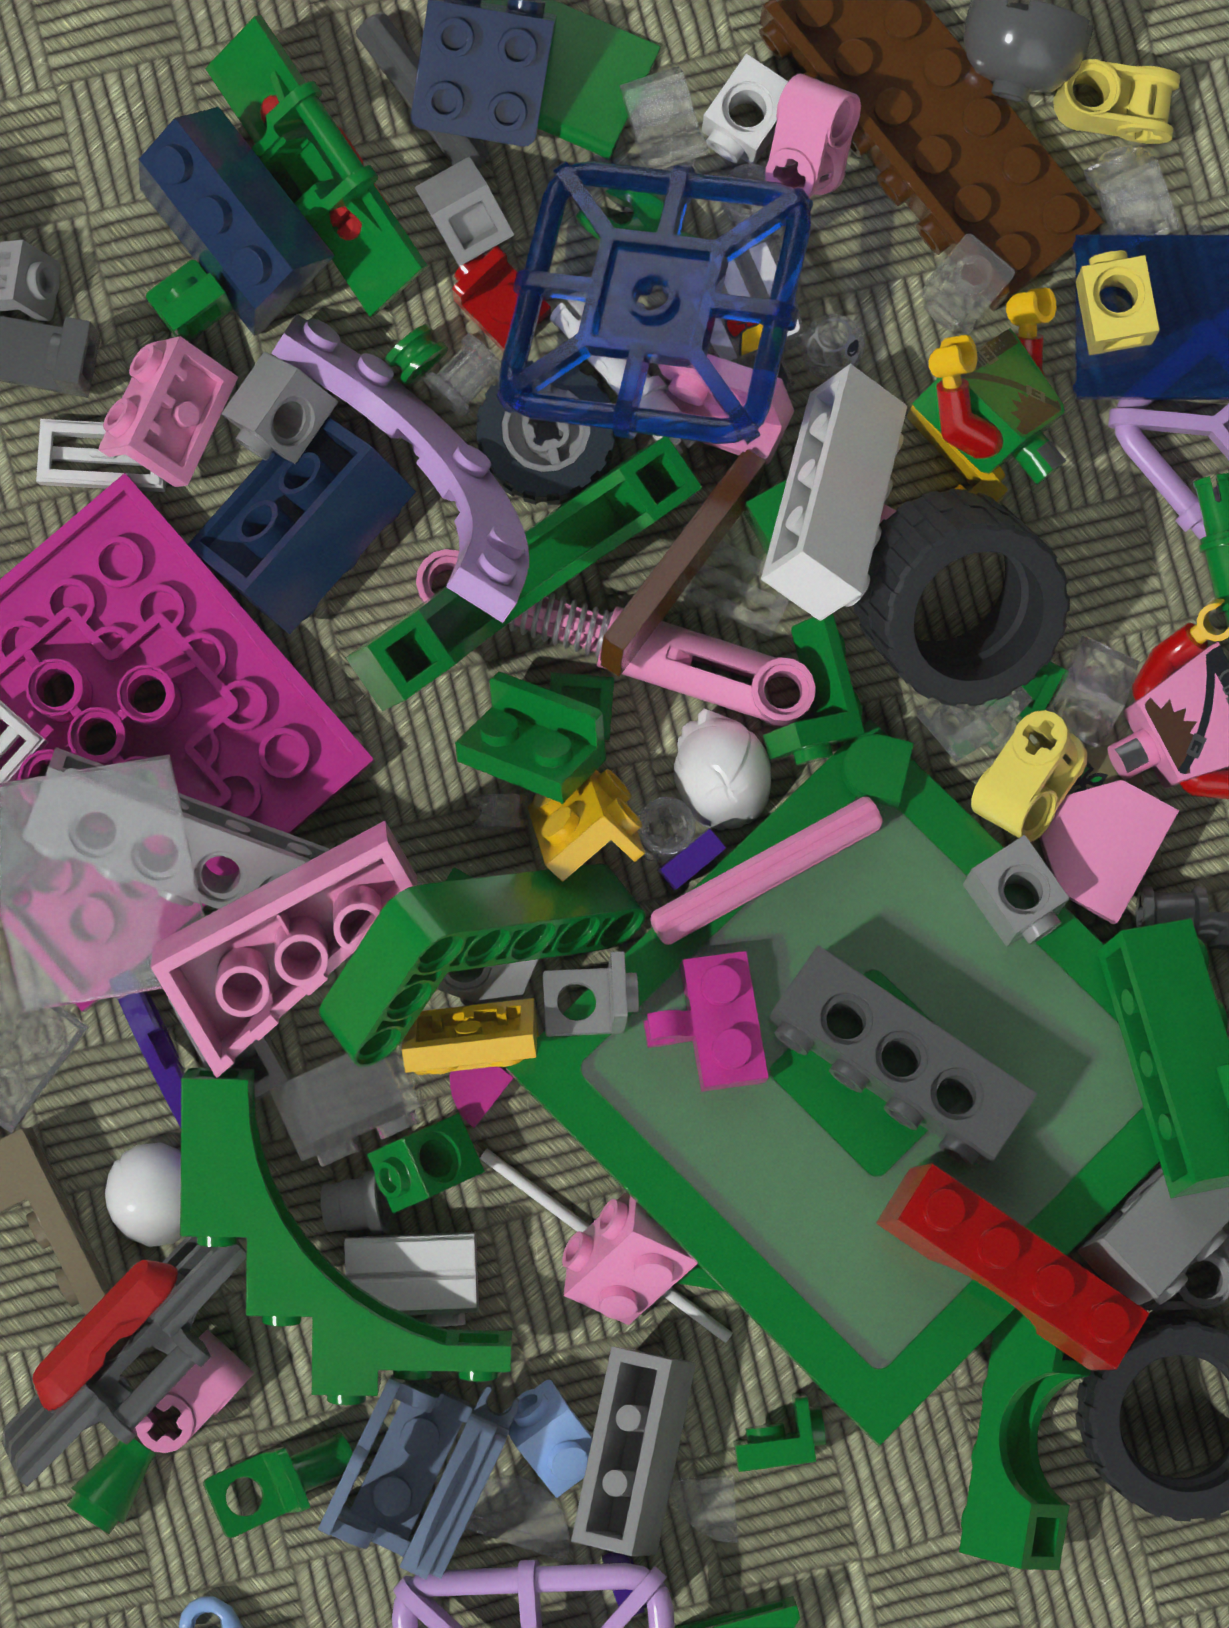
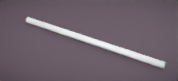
(579, 1225)

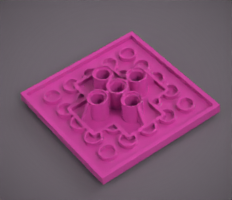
(130, 604)

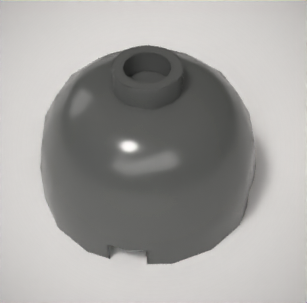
(1025, 45)

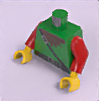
(996, 397)

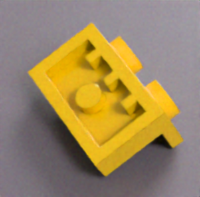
(471, 1037)

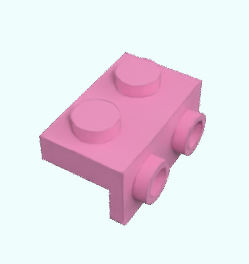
(622, 1262)

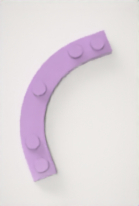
(490, 534)

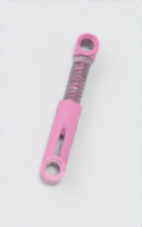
(664, 656)

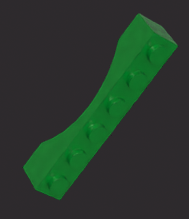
(560, 547)

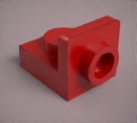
(488, 295)

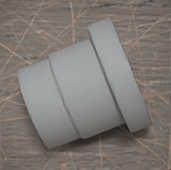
(355, 1205)

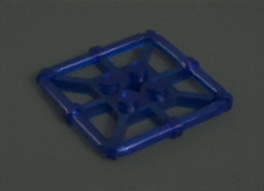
(674, 333)

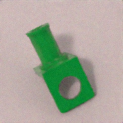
(281, 1480)

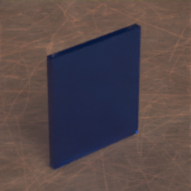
(1193, 319)

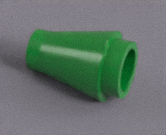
(111, 1485)

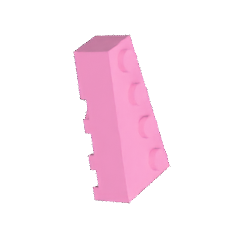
(272, 947)

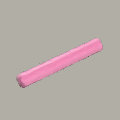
(766, 870)

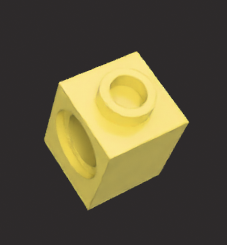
(1112, 330)

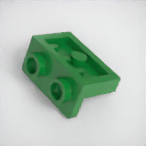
(535, 739)

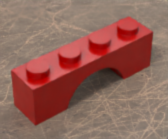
(982, 1242)

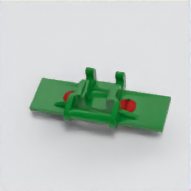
(316, 165)

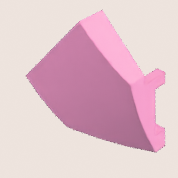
(1105, 844)

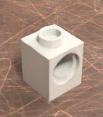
(752, 85)

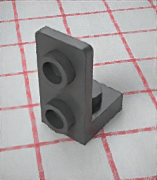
(49, 355)

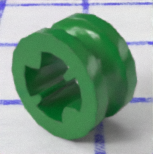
(416, 354)

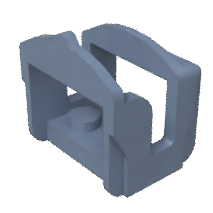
(408, 1468)

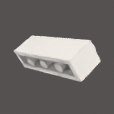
(835, 494)

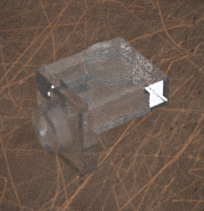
(663, 120)
(965, 285)
(968, 727)

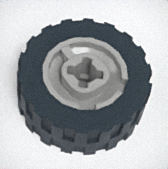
(545, 457)

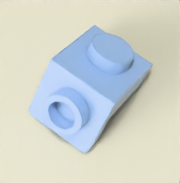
(551, 1437)

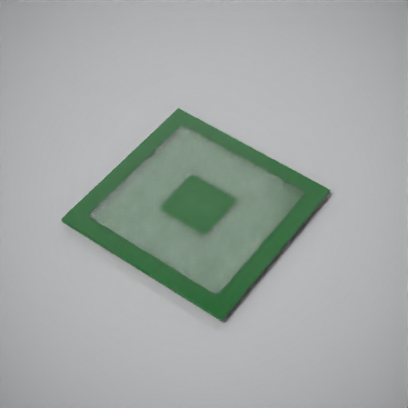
(790, 1174)

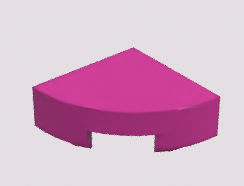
(477, 1090)

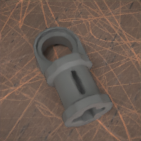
(1171, 906)

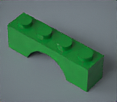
(1010, 1505)

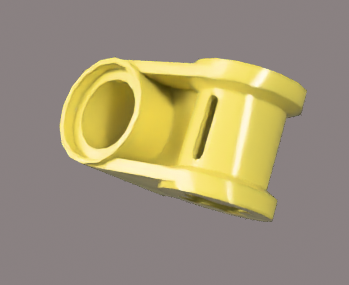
(1132, 101)
(1029, 779)

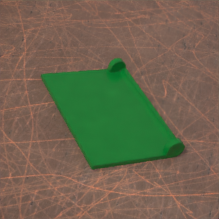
(584, 78)

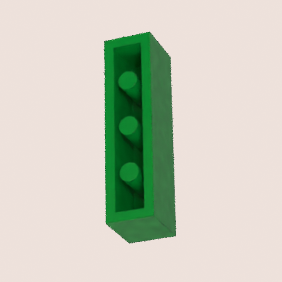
(1174, 1044)

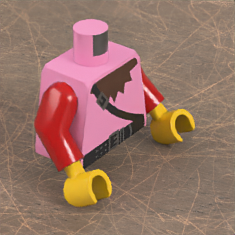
(1181, 713)

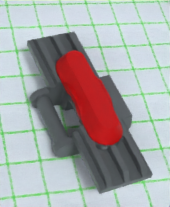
(83, 1373)

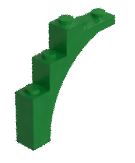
(354, 1335)

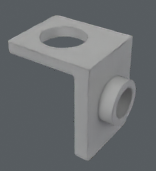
(614, 994)

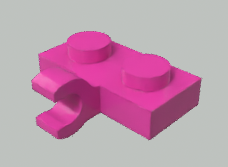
(718, 1020)

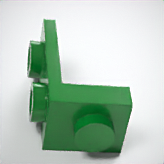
(835, 704)

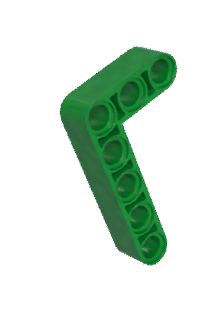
(462, 928)

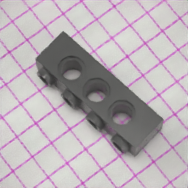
(939, 1059)

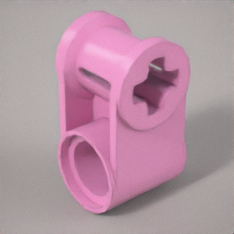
(813, 135)
(197, 1396)

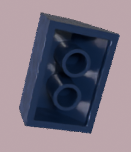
(231, 215)
(302, 523)

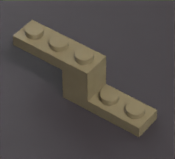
(29, 1176)

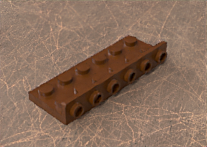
(936, 130)

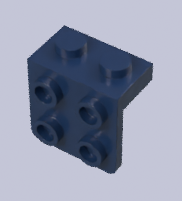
(483, 69)

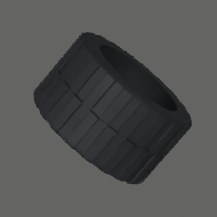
(1008, 642)
(1099, 1423)

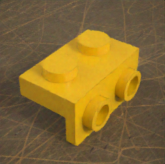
(585, 823)

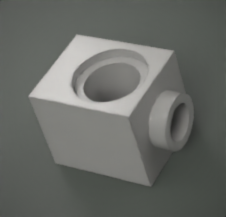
(464, 211)
(300, 408)
(1023, 866)

